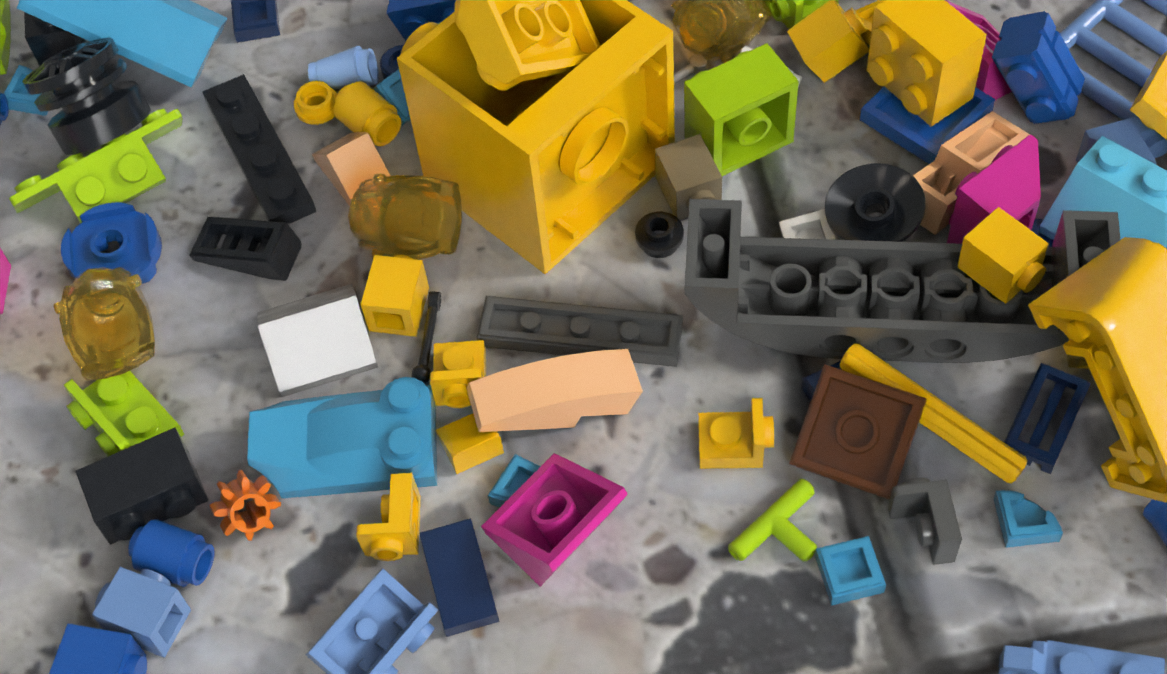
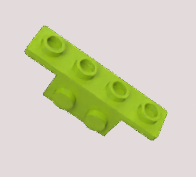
(109, 175)

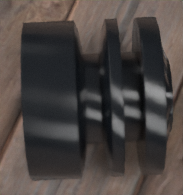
(91, 105)

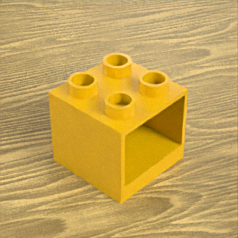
(554, 149)

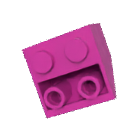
(1007, 183)

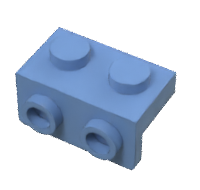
(374, 630)

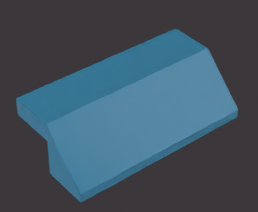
(158, 34)

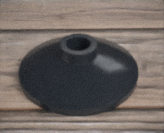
(872, 190)

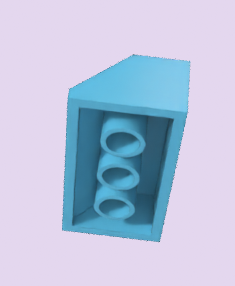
(1115, 181)

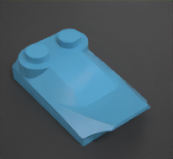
(346, 440)

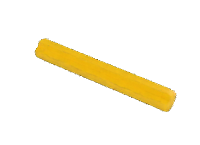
(941, 417)

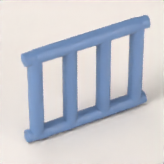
(1079, 33)

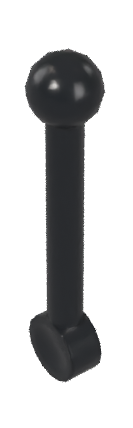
(422, 371)

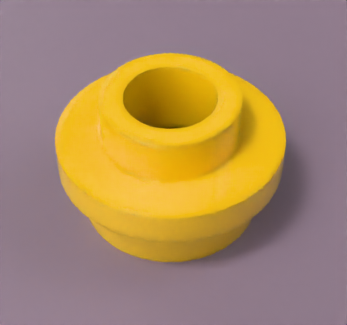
(315, 103)

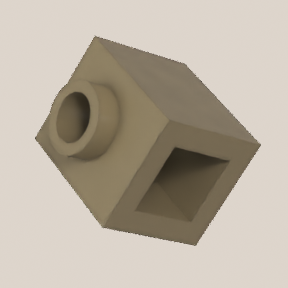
(687, 172)

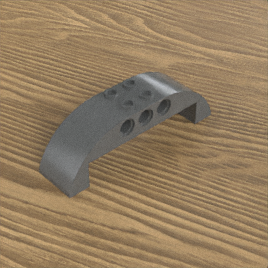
(880, 294)

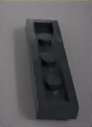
(259, 151)

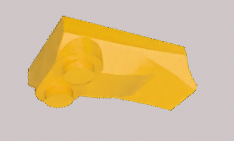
(525, 38)

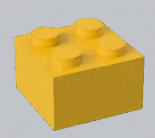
(925, 55)

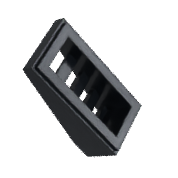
(273, 259)

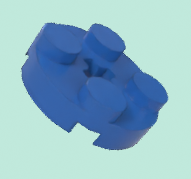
(110, 222)

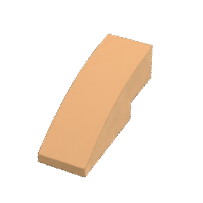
(964, 153)
(555, 392)

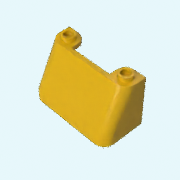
(1119, 325)

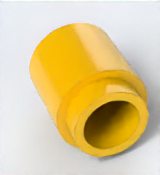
(367, 111)

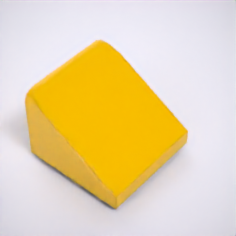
(467, 445)

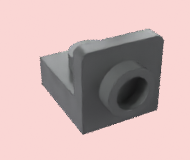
(934, 515)

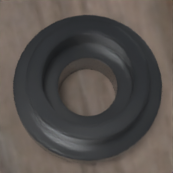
(658, 244)

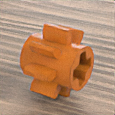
(232, 500)

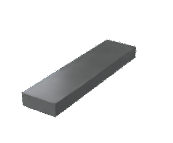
(579, 329)

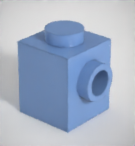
(142, 607)

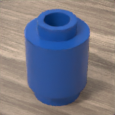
(172, 552)

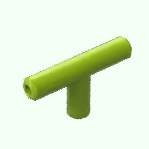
(775, 522)

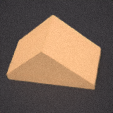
(350, 162)

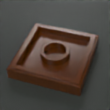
(858, 432)

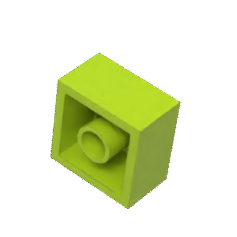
(742, 108)

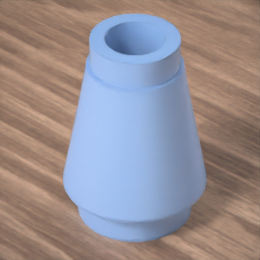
(346, 68)

